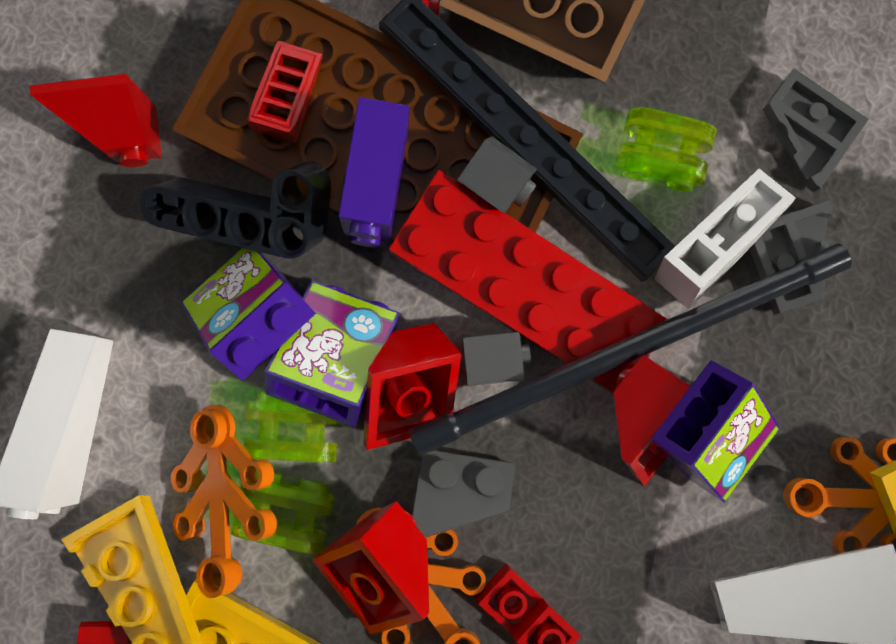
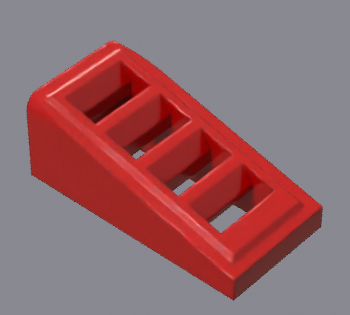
(272, 125)

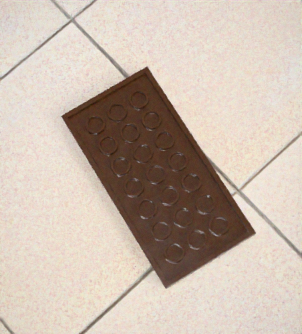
(354, 65)

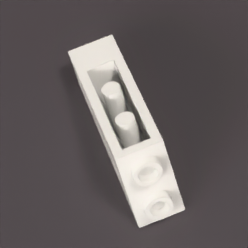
(55, 426)
(819, 599)

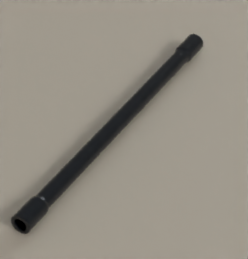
(453, 425)

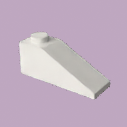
(722, 238)

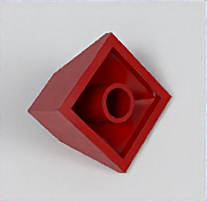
(108, 114)
(409, 384)
(642, 404)
(380, 569)

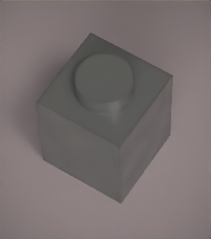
(499, 175)
(495, 358)

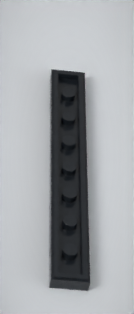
(521, 129)

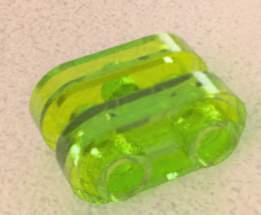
(644, 160)
(269, 412)
(307, 498)

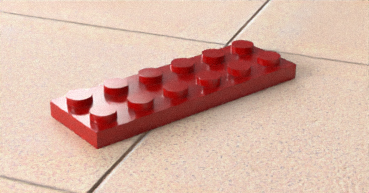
(517, 276)

